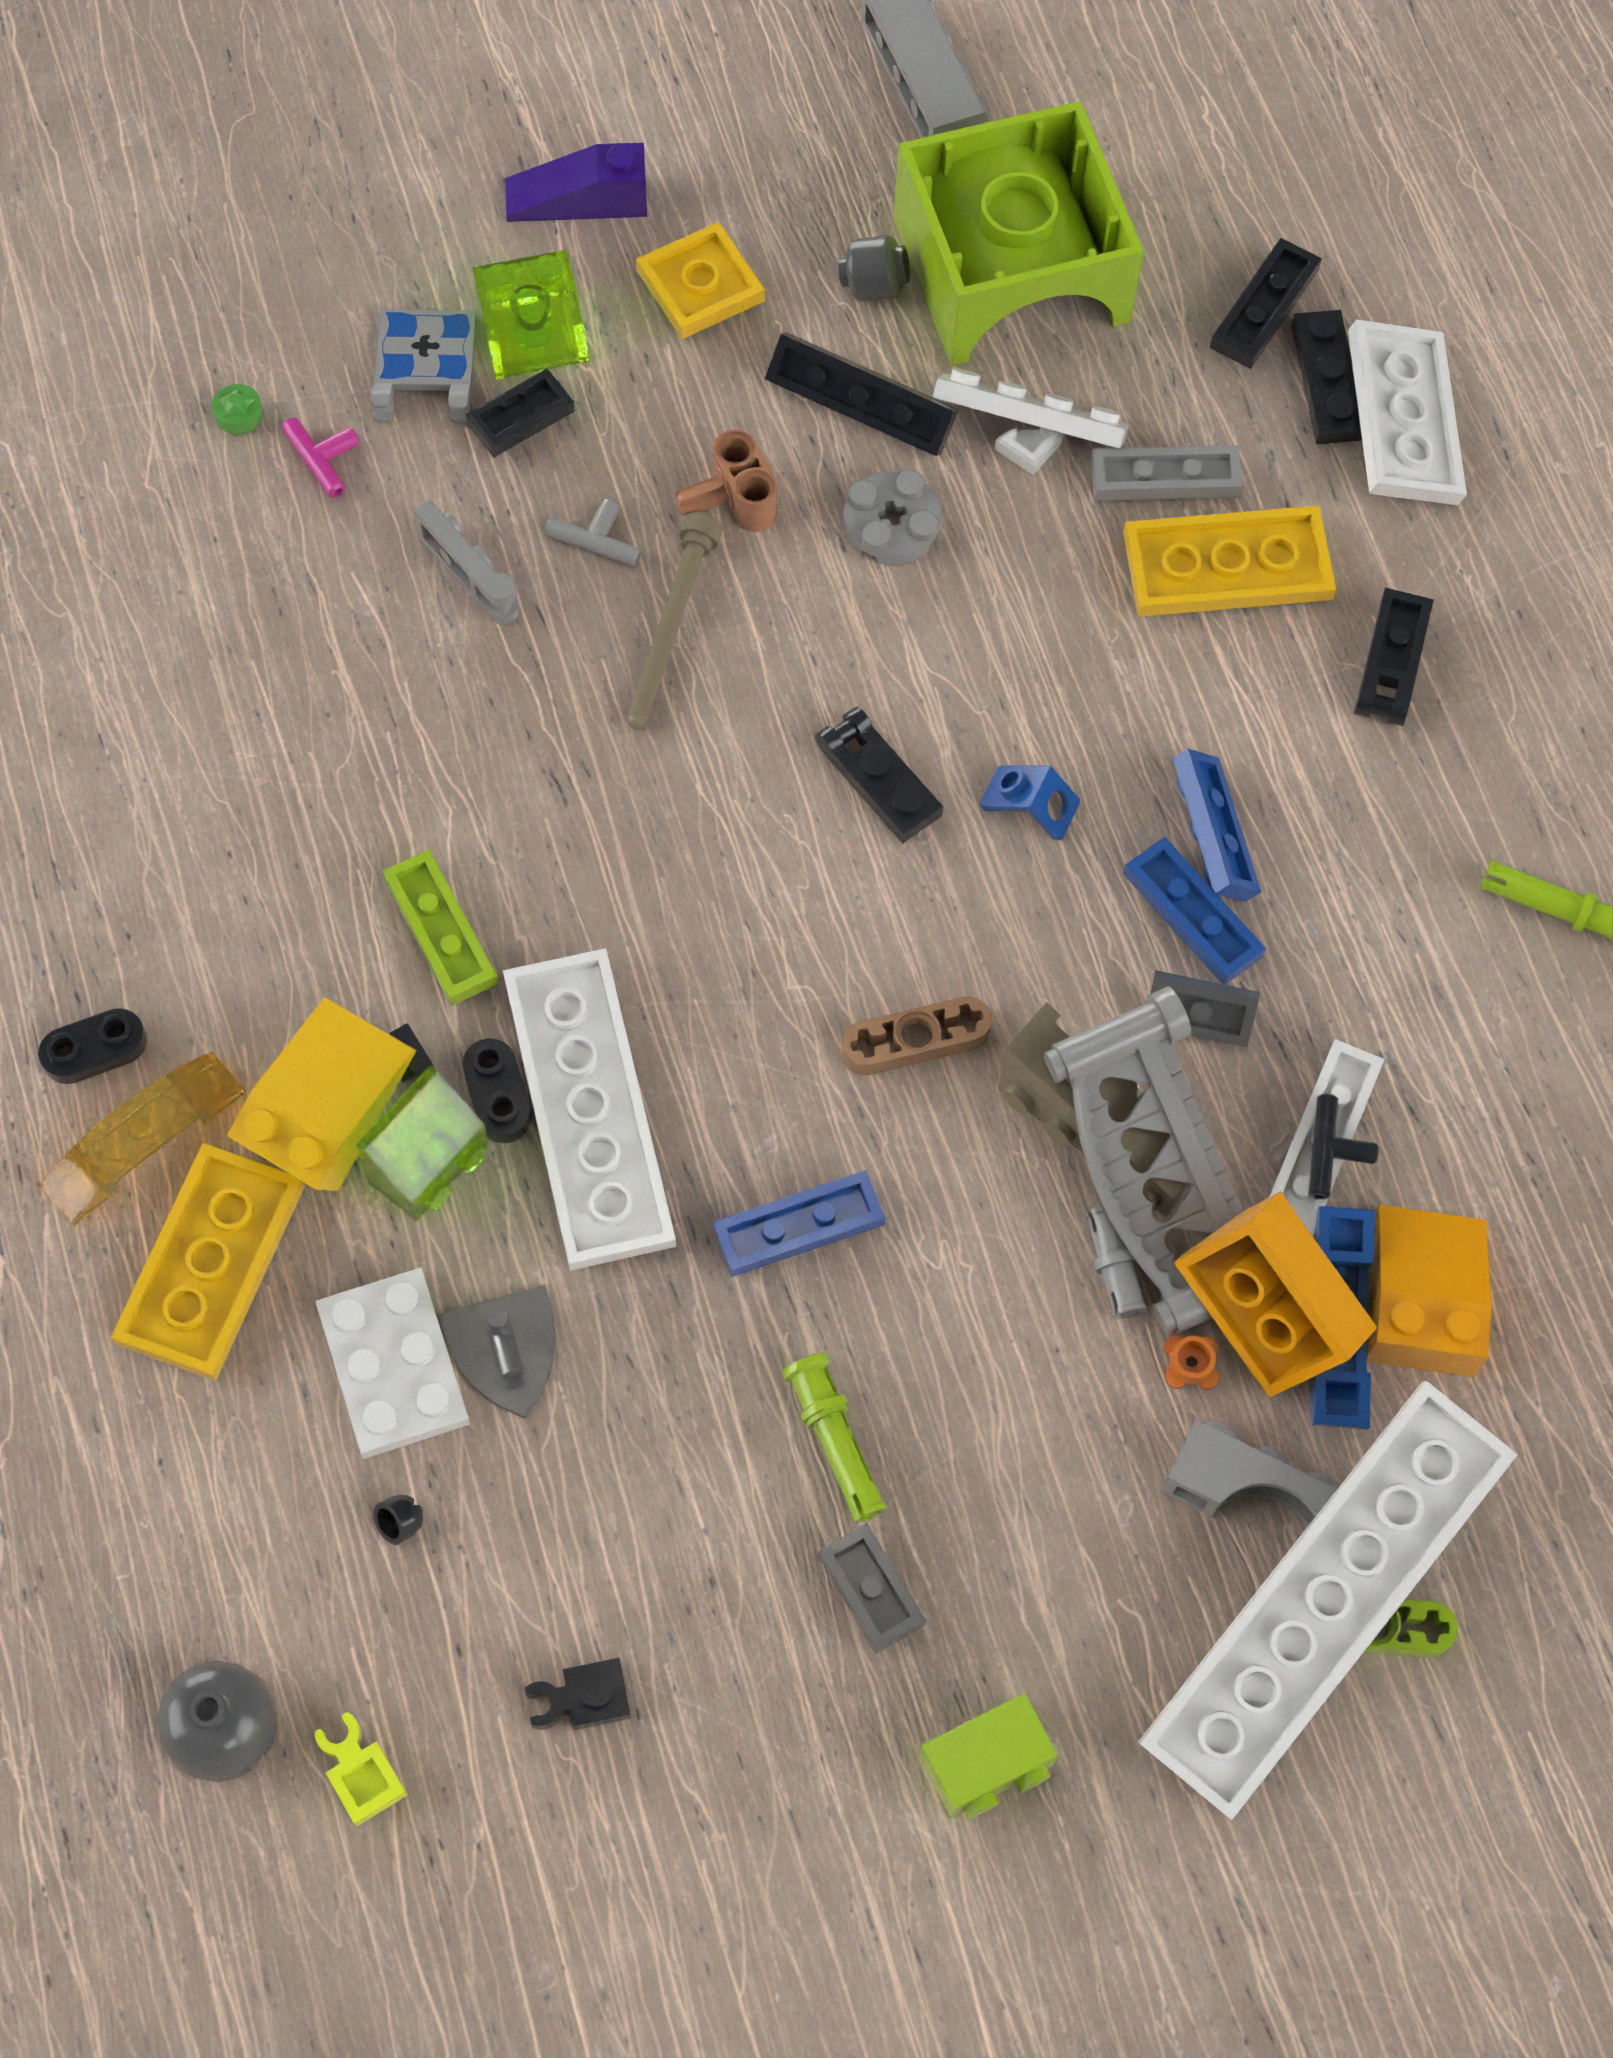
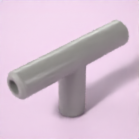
(595, 538)

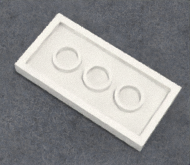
(1406, 413)

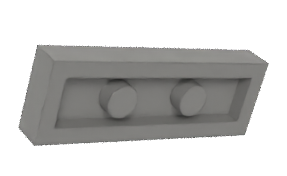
(1166, 473)

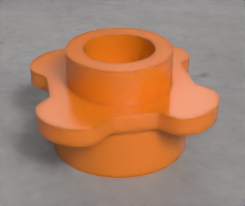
(1199, 1348)

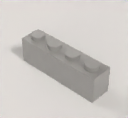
(923, 65)

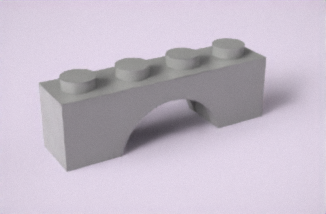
(1221, 1469)

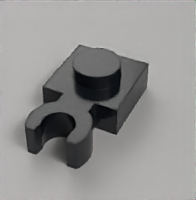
(592, 1696)

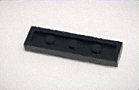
(861, 394)

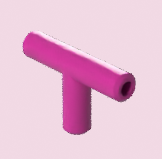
(317, 455)

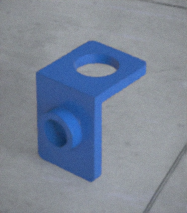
(1028, 790)

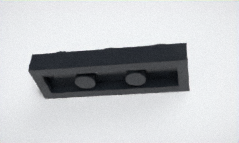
(1265, 303)
(1327, 375)

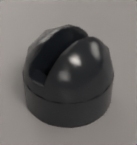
(398, 1518)

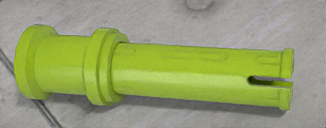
(826, 1414)

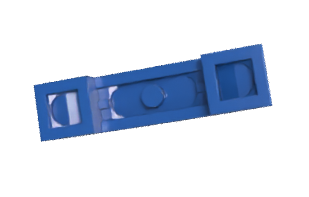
(1343, 1392)

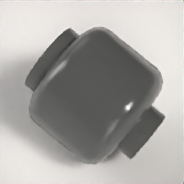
(874, 268)

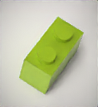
(988, 1757)

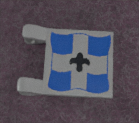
(424, 354)

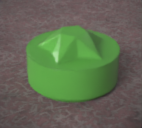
(237, 408)

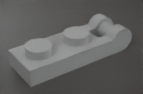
(467, 564)

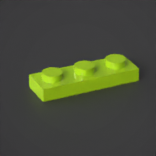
(440, 927)

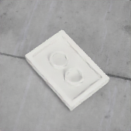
(392, 1363)

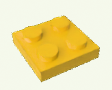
(700, 280)

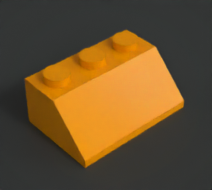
(1276, 1296)

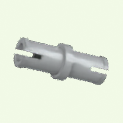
(1115, 1265)

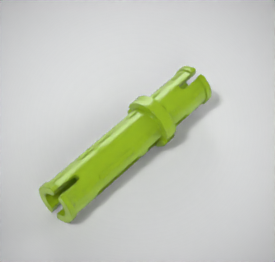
(1550, 899)

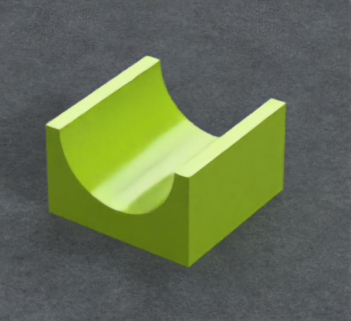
(1012, 220)

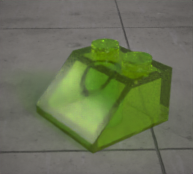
(530, 314)
(423, 1145)

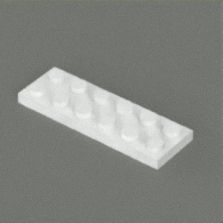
(589, 1110)

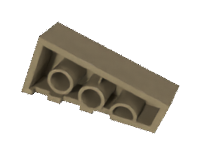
(1031, 1089)

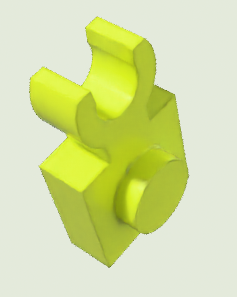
(363, 1777)

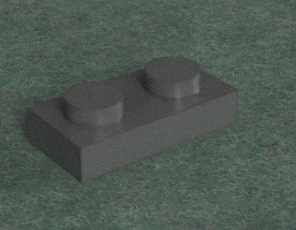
(1213, 1008)
(871, 1588)

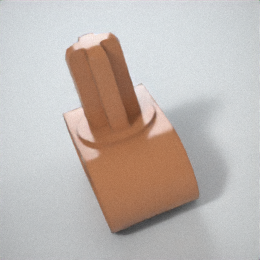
(735, 483)

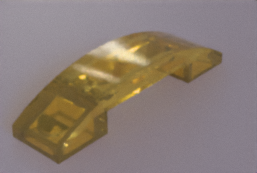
(136, 1131)

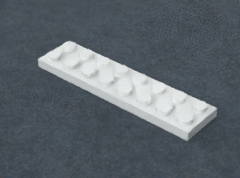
(1327, 1599)

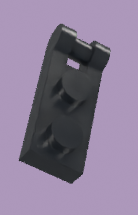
(1394, 655)
(879, 775)

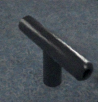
(1328, 1147)

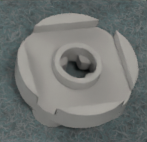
(896, 492)

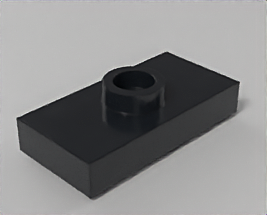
(520, 412)

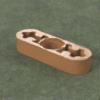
(876, 1030)

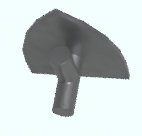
(504, 1347)

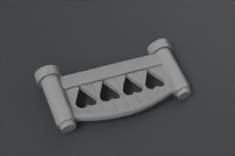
(1140, 1050)

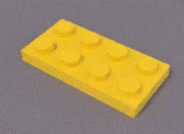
(1229, 561)
(208, 1262)

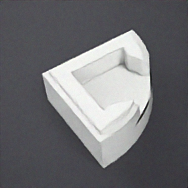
(1028, 447)

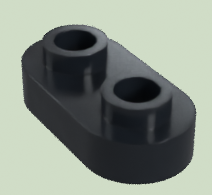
(93, 1048)
(497, 1087)

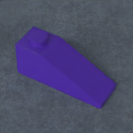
(581, 185)

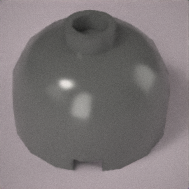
(217, 1720)

